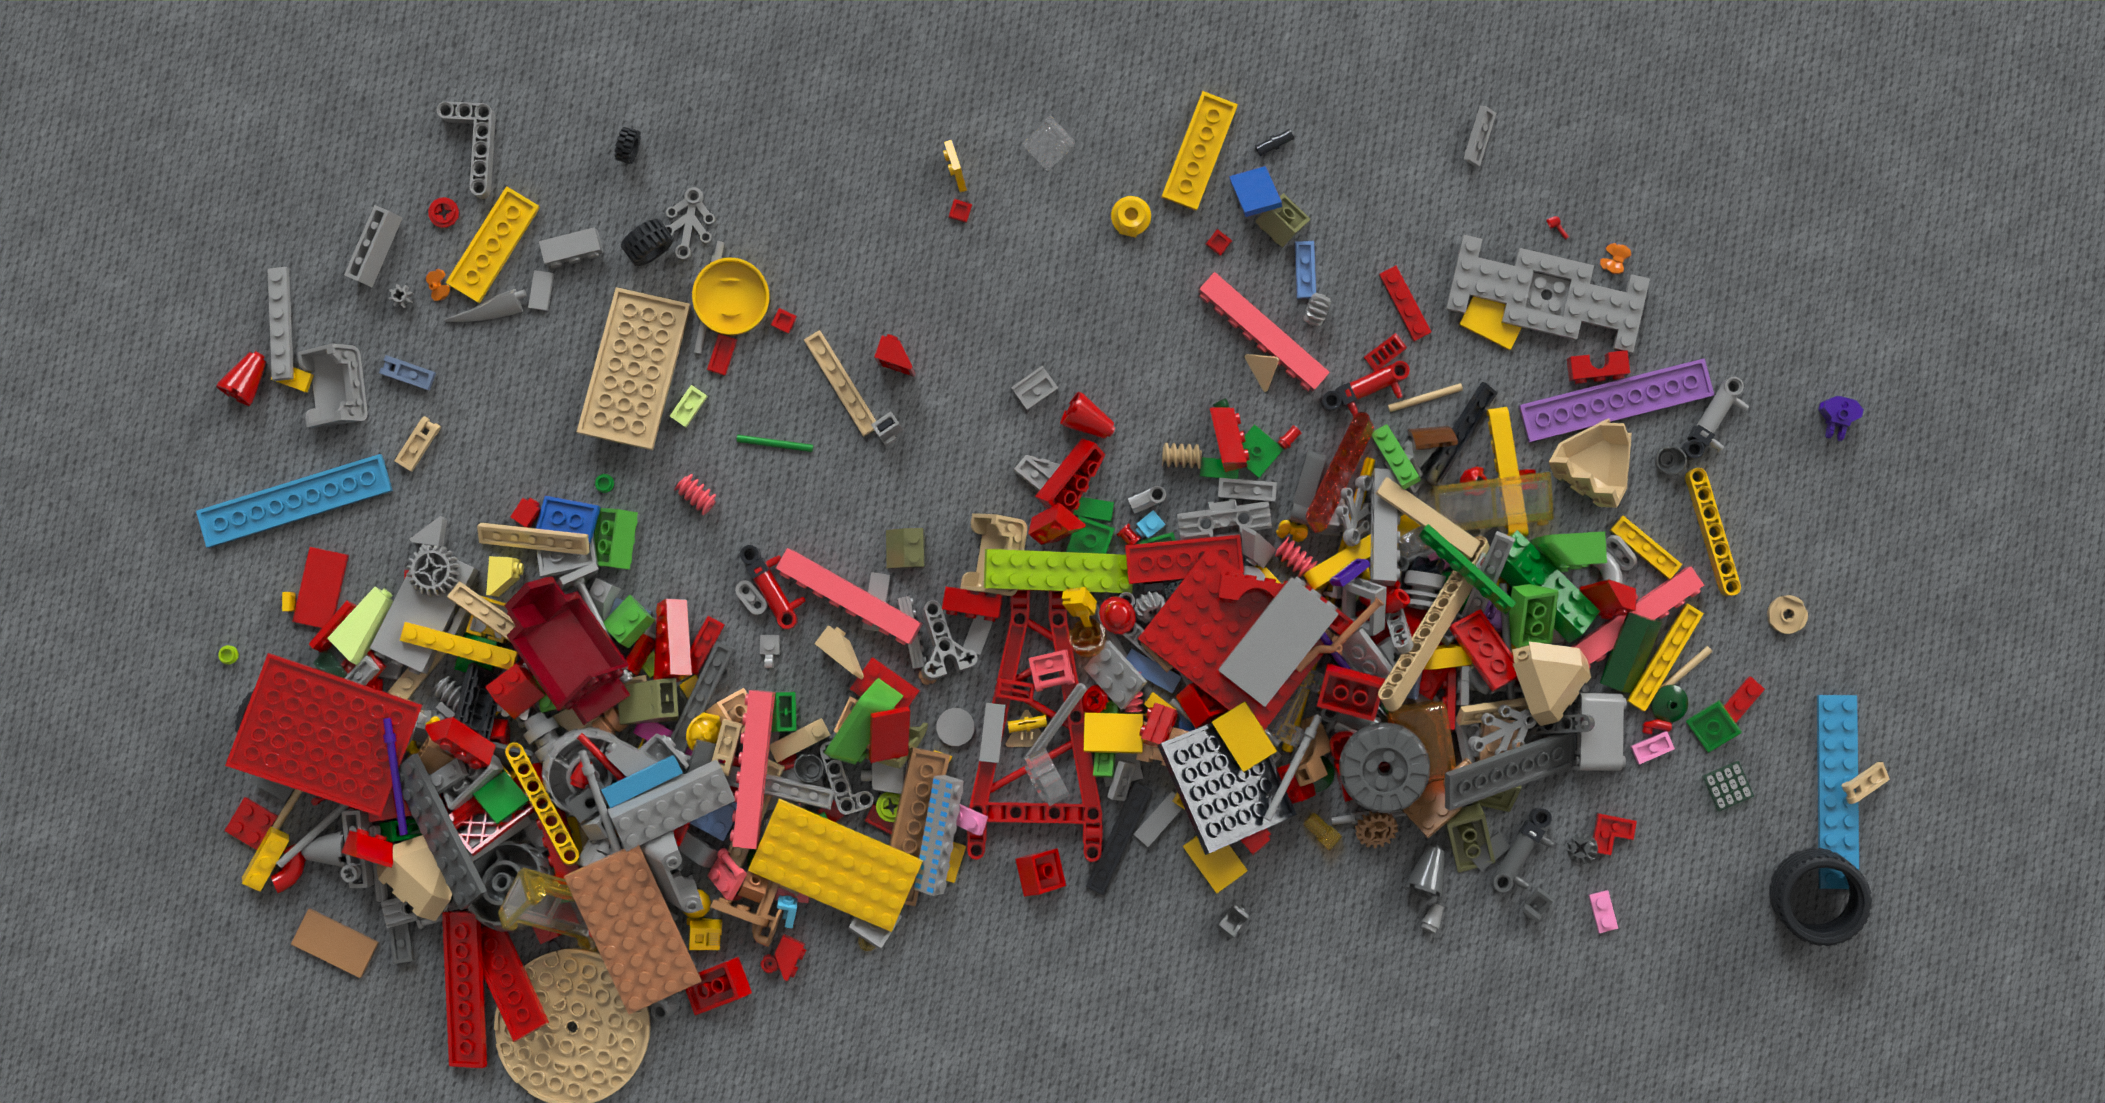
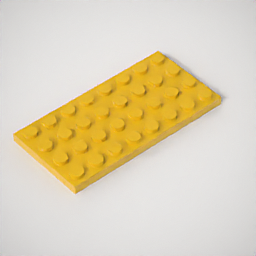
(835, 865)

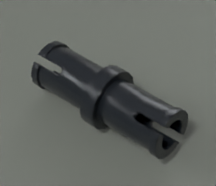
(1274, 142)

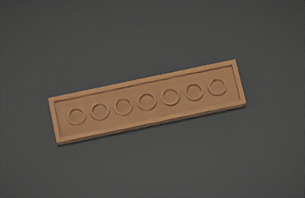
(914, 804)

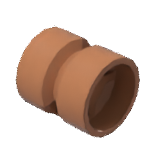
(610, 722)

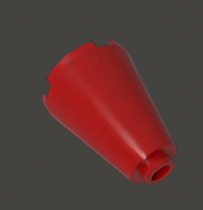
(244, 378)
(1087, 417)

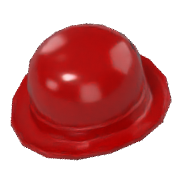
(1117, 615)

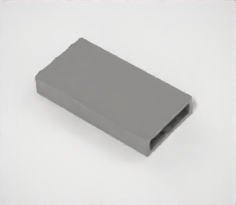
(422, 610)
(1278, 640)

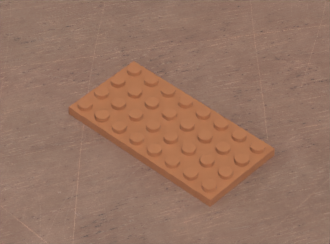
(633, 928)

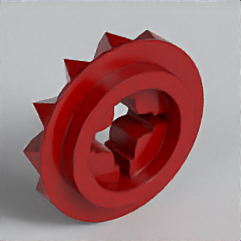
(436, 208)
(1088, 702)

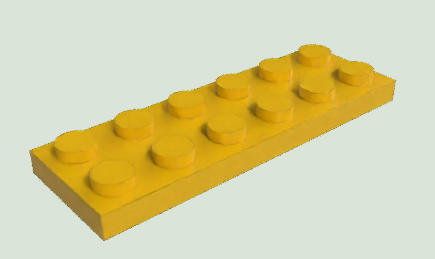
(1199, 150)
(493, 244)

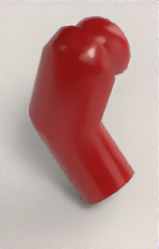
(1656, 724)

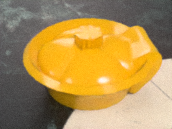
(1131, 216)
(704, 728)

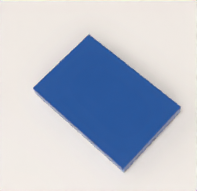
(1255, 191)
(568, 516)

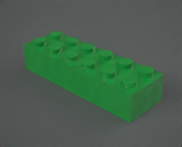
(1529, 566)

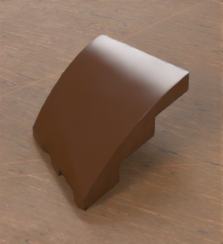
(1432, 437)

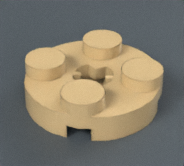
(1792, 624)

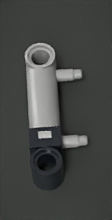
(1703, 433)

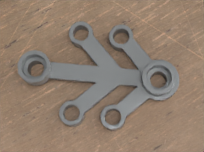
(689, 220)
(1352, 534)
(1506, 730)

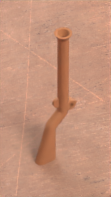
(1339, 641)

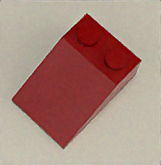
(718, 986)

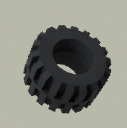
(647, 242)

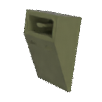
(650, 702)

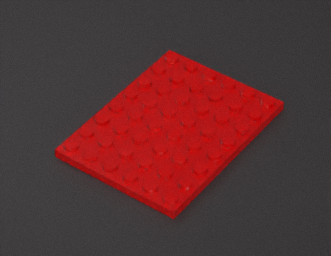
(1200, 631)
(322, 734)

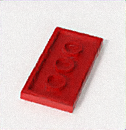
(320, 587)
(1485, 649)

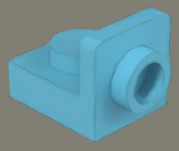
(1149, 525)
(789, 906)

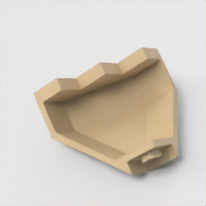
(1595, 462)
(1550, 678)
(416, 878)

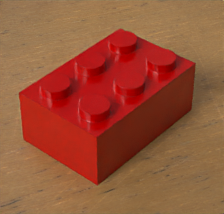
(876, 670)
(1350, 692)

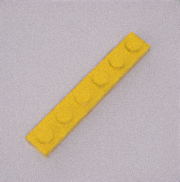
(458, 645)
(1665, 657)

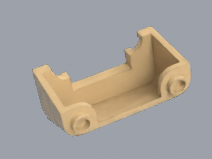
(996, 533)

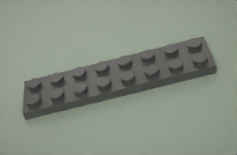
(1508, 770)
(440, 833)

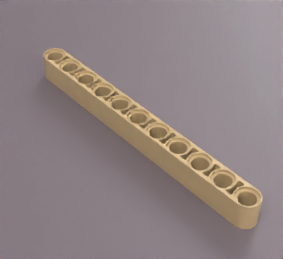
(1428, 635)

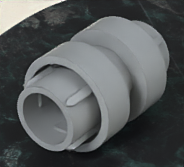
(541, 732)

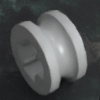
(356, 870)

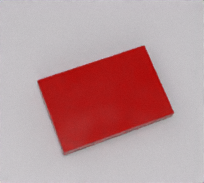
(889, 734)

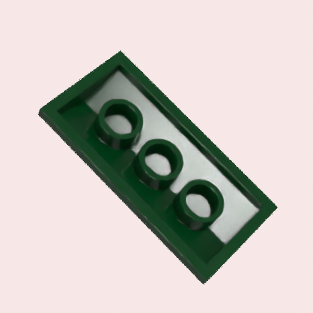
(1630, 652)

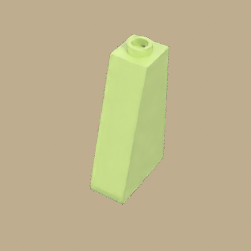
(361, 626)

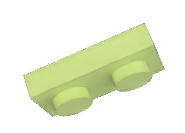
(688, 406)

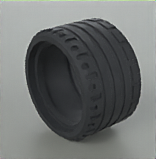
(1840, 928)

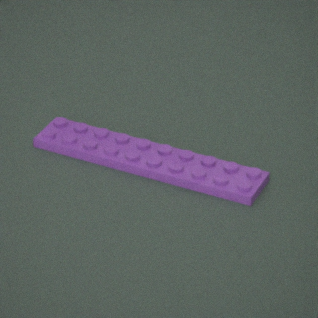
(1616, 400)

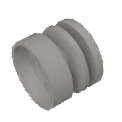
(1423, 588)

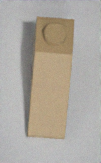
(840, 649)
(799, 740)

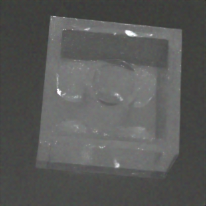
(1045, 777)

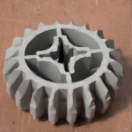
(429, 554)

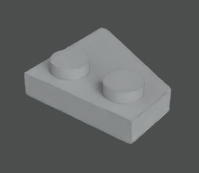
(1036, 470)

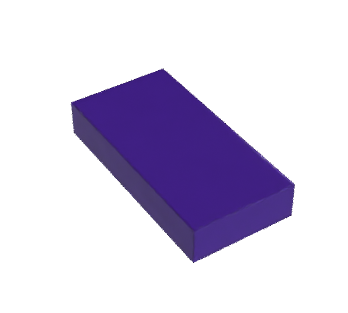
(1349, 572)

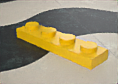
(1646, 547)

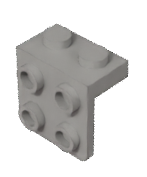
(663, 747)

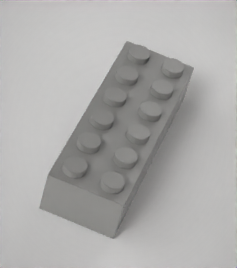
(671, 805)

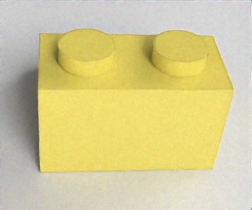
(502, 574)

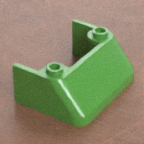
(1572, 549)
(854, 735)

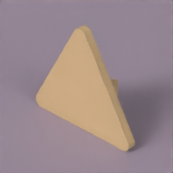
(1263, 368)
(1024, 738)

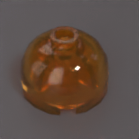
(1087, 640)

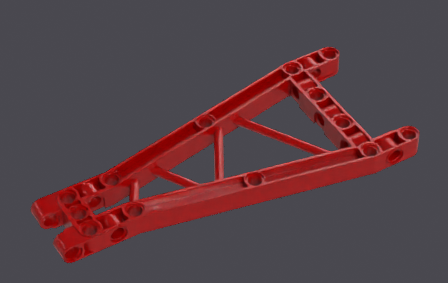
(1083, 760)

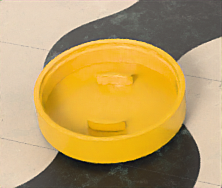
(730, 296)

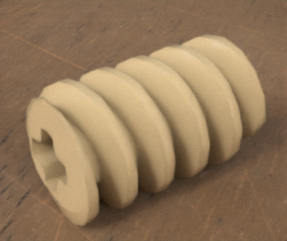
(1181, 455)

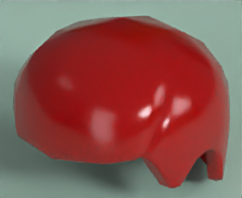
(1338, 742)

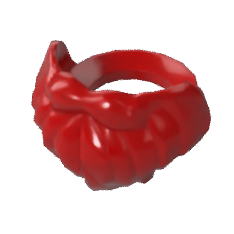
(1471, 474)

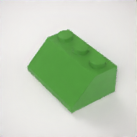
(615, 537)
(1532, 615)

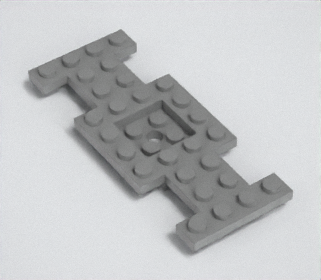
(1569, 302)

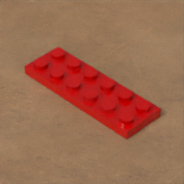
(1176, 558)
(510, 985)

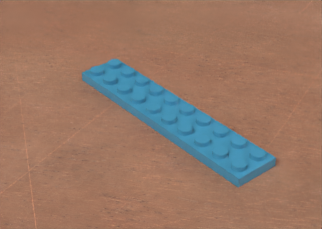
(294, 500)
(1836, 765)

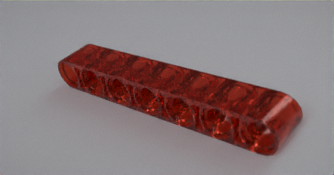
(1339, 472)

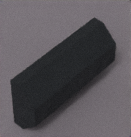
(476, 705)

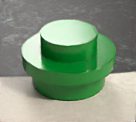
(604, 483)

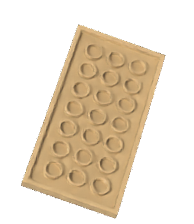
(634, 368)

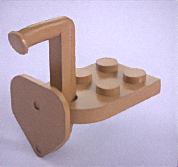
(1429, 809)
(759, 919)

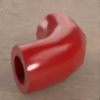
(1394, 602)
(290, 872)

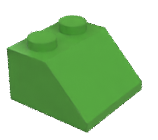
(628, 621)

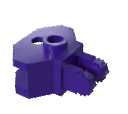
(1839, 412)

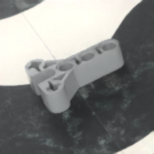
(954, 652)

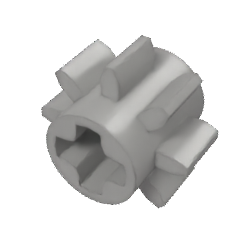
(404, 299)

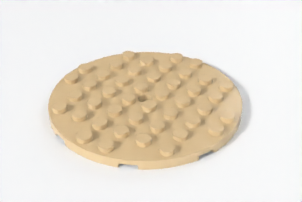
(583, 1063)

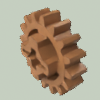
(1376, 829)

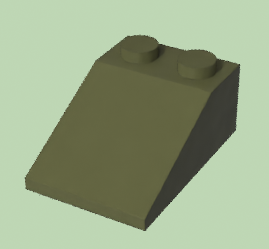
(1466, 834)

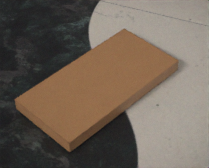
(335, 943)

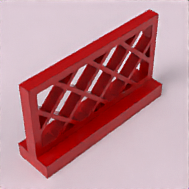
(471, 808)

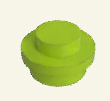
(228, 654)

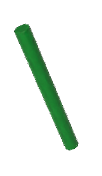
(775, 443)

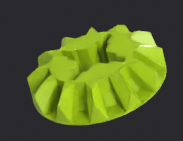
(883, 802)

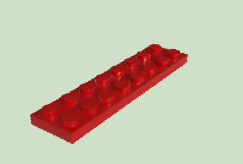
(464, 989)

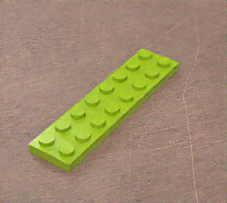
(1055, 571)

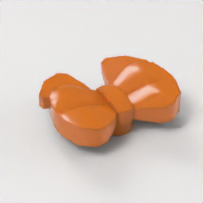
(1619, 253)
(439, 291)

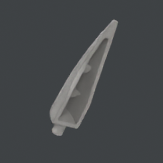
(496, 307)

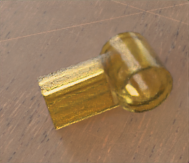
(1326, 834)

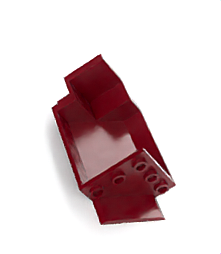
(566, 649)

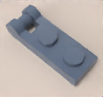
(408, 373)

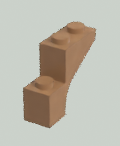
(1311, 765)

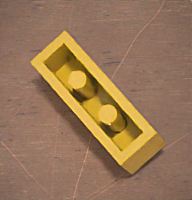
(265, 859)

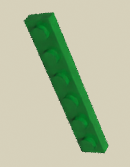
(1467, 569)

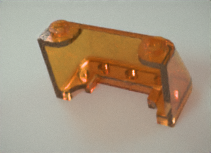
(1431, 725)

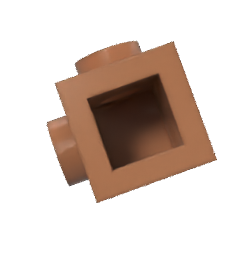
(753, 887)

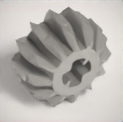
(1316, 309)
(1148, 606)

